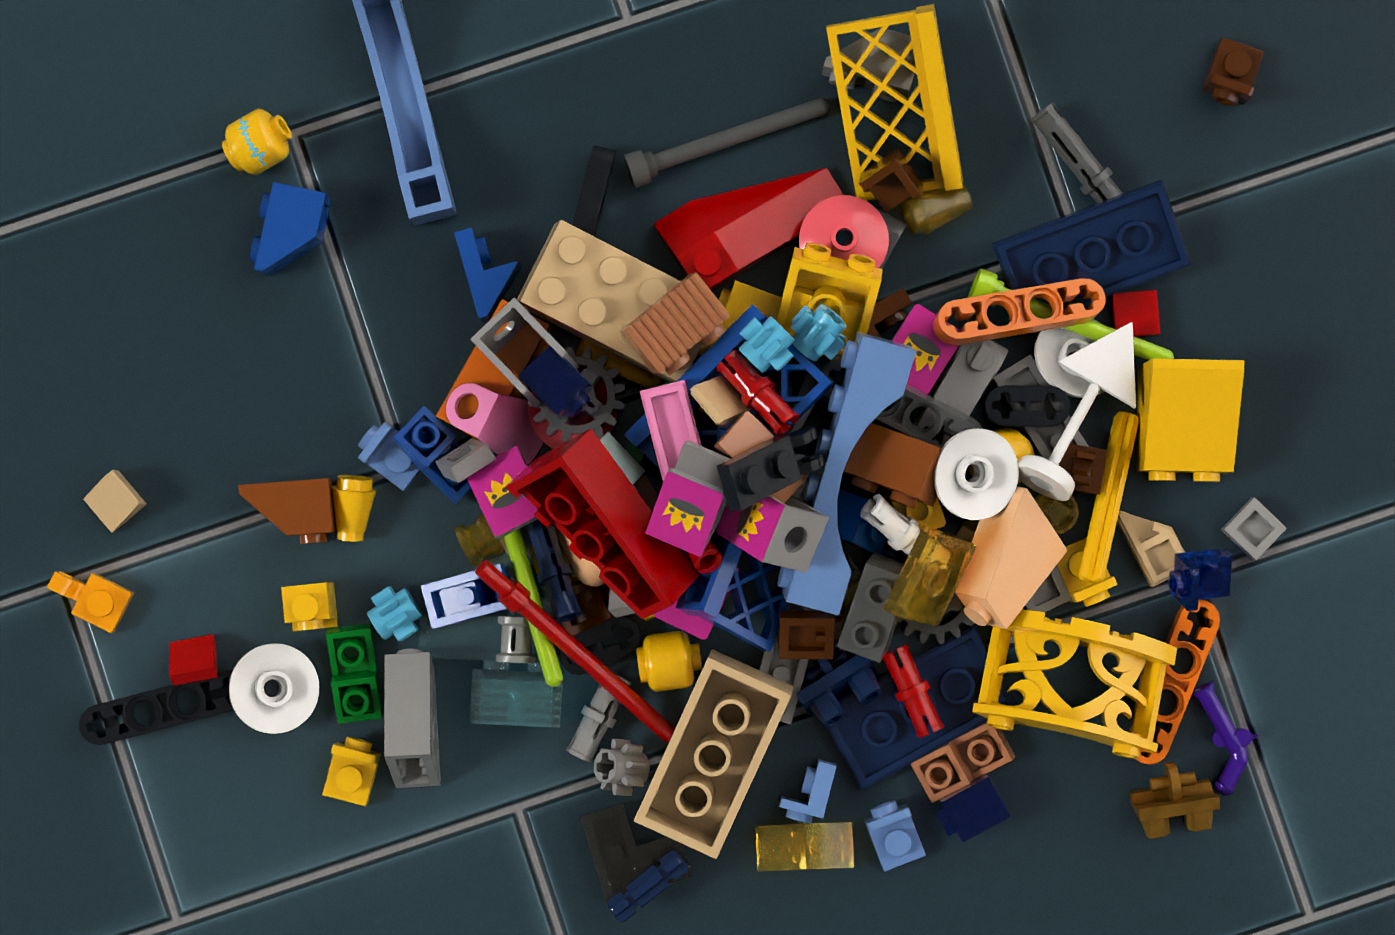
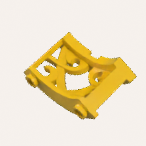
(1134, 656)

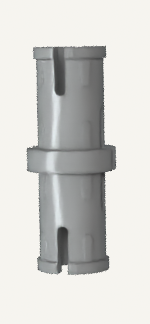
(594, 724)

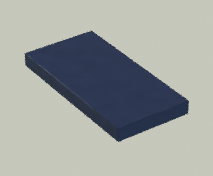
(1108, 242)
(881, 736)

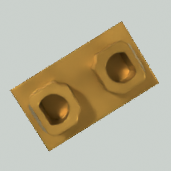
(1174, 796)

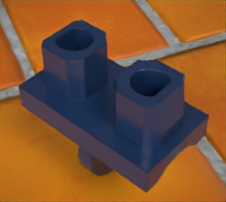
(832, 680)

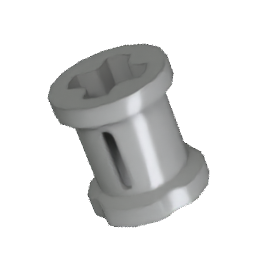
(515, 640)

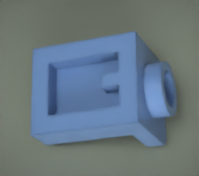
(387, 457)
(817, 784)
(894, 835)

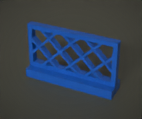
(706, 369)
(708, 591)

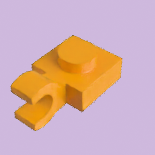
(98, 600)

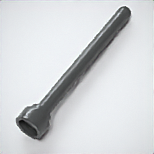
(646, 165)

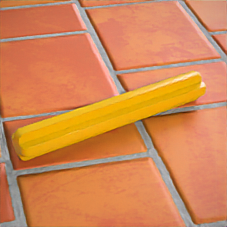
(1109, 500)

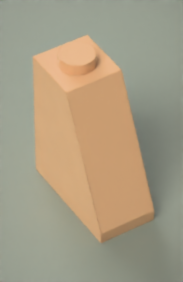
(1009, 562)

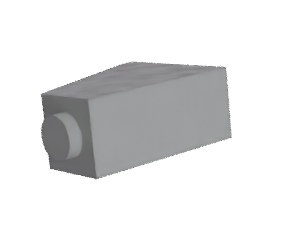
(411, 719)

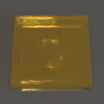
(930, 576)

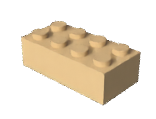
(595, 291)
(714, 753)

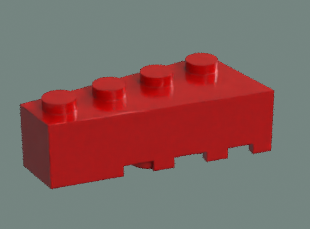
(606, 521)

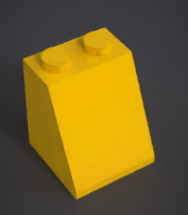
(1188, 417)

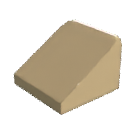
(719, 401)
(114, 500)

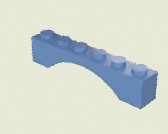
(406, 110)
(872, 381)

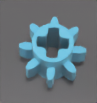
(818, 332)
(766, 344)
(394, 613)

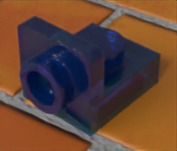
(1200, 576)

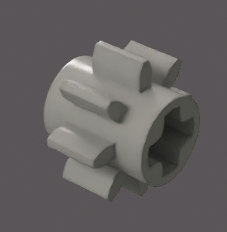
(621, 767)

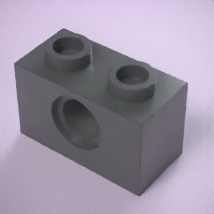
(868, 625)

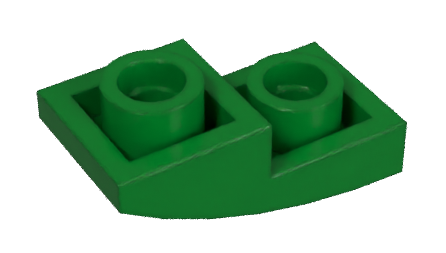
(354, 673)

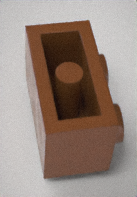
(895, 464)

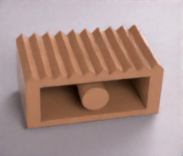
(676, 324)

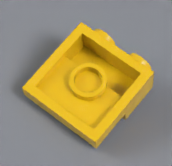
(840, 284)

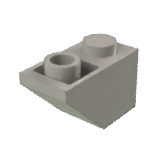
(877, 63)

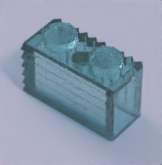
(514, 696)

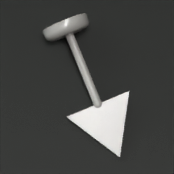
(1107, 366)

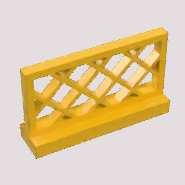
(931, 86)

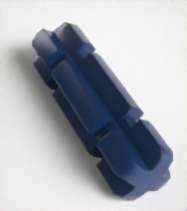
(647, 886)

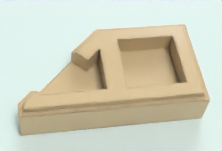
(1151, 545)

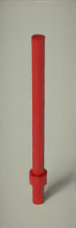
(517, 598)

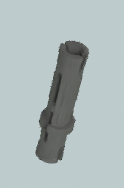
(1076, 155)

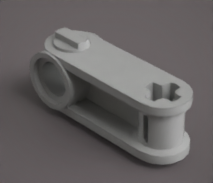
(964, 380)

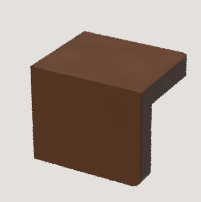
(891, 181)

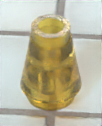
(935, 209)

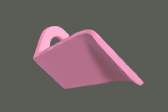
(499, 421)

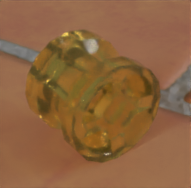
(1062, 513)
(478, 540)

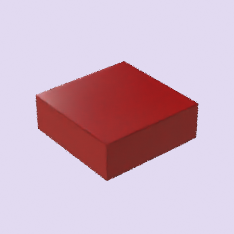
(1138, 308)
(193, 660)

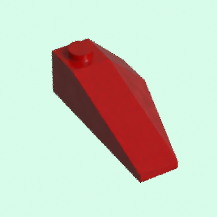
(742, 227)

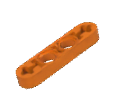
(1018, 307)
(1183, 684)

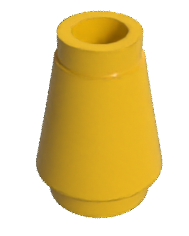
(352, 506)

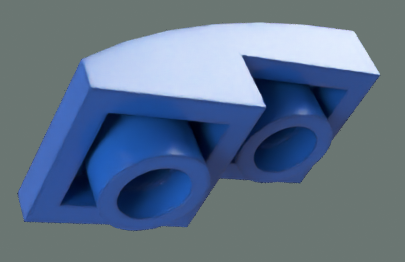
(425, 442)

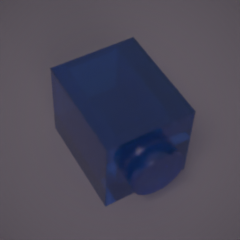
(557, 383)
(972, 809)

